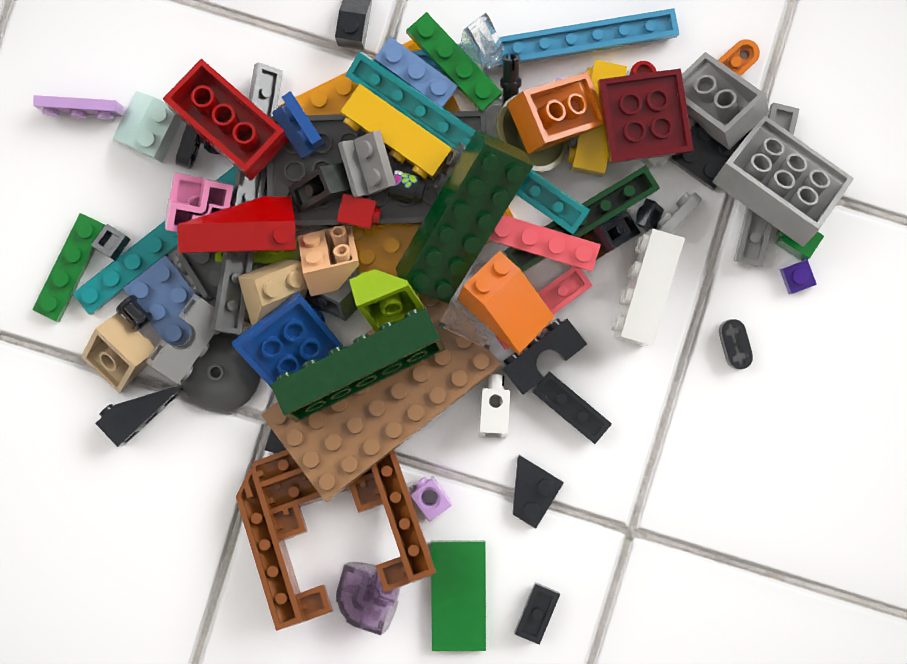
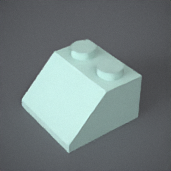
(148, 126)

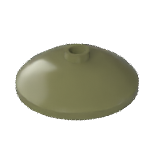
(542, 160)

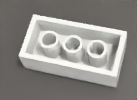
(648, 287)

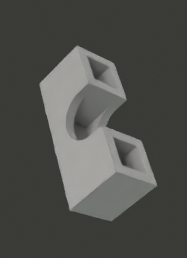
(177, 360)

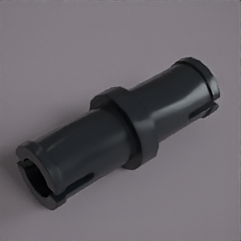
(510, 81)

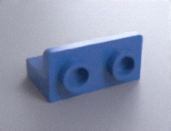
(297, 126)

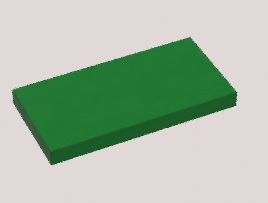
(458, 595)

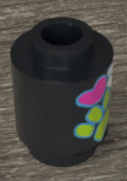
(408, 187)

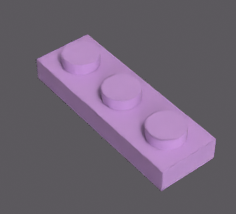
(78, 107)

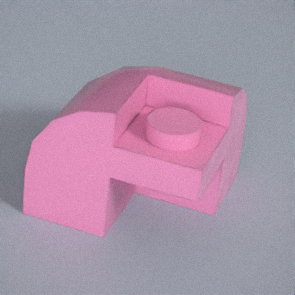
(194, 198)

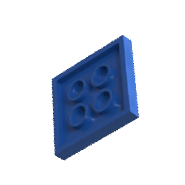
(286, 339)

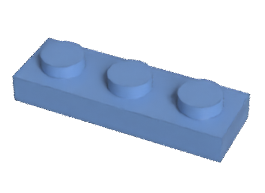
(415, 72)

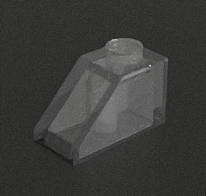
(482, 43)

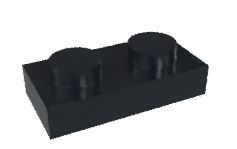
(537, 613)

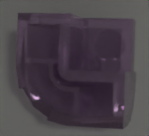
(363, 598)

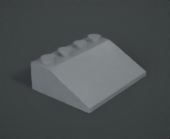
(783, 180)

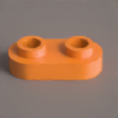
(735, 62)

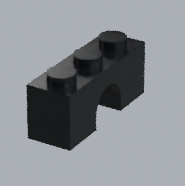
(561, 338)

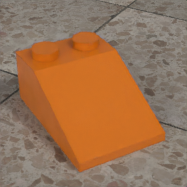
(556, 112)
(506, 302)

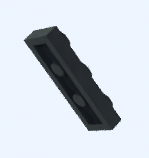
(571, 407)

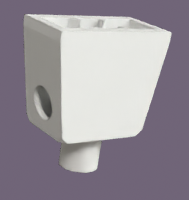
(494, 421)

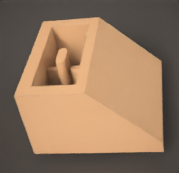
(328, 258)

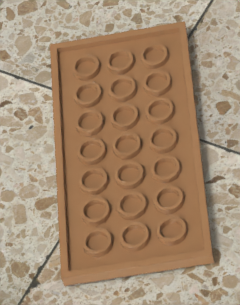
(366, 427)

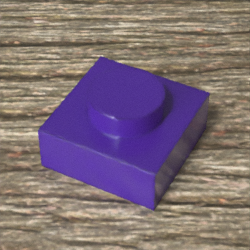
(798, 277)

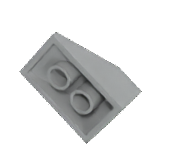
(722, 100)

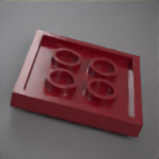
(645, 115)

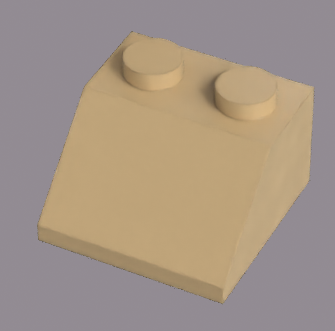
(271, 286)
(117, 352)

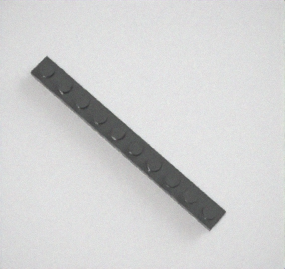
(230, 302)

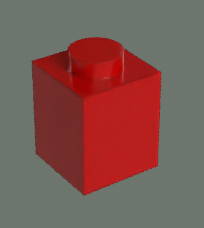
(358, 212)

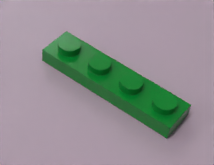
(453, 62)
(68, 268)

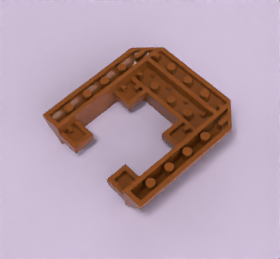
(272, 513)

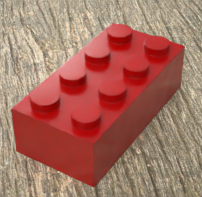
(226, 119)

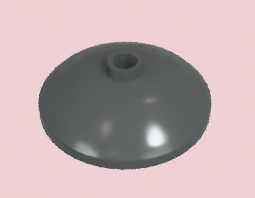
(233, 386)

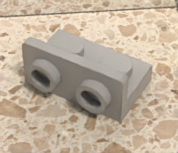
(367, 164)

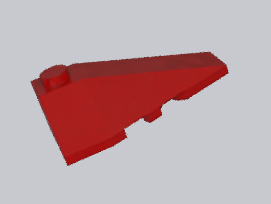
(249, 227)

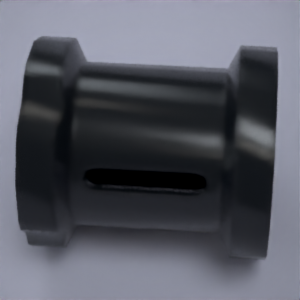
(134, 312)

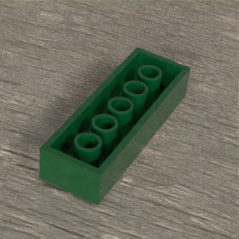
(463, 216)
(357, 365)

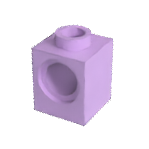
(434, 509)

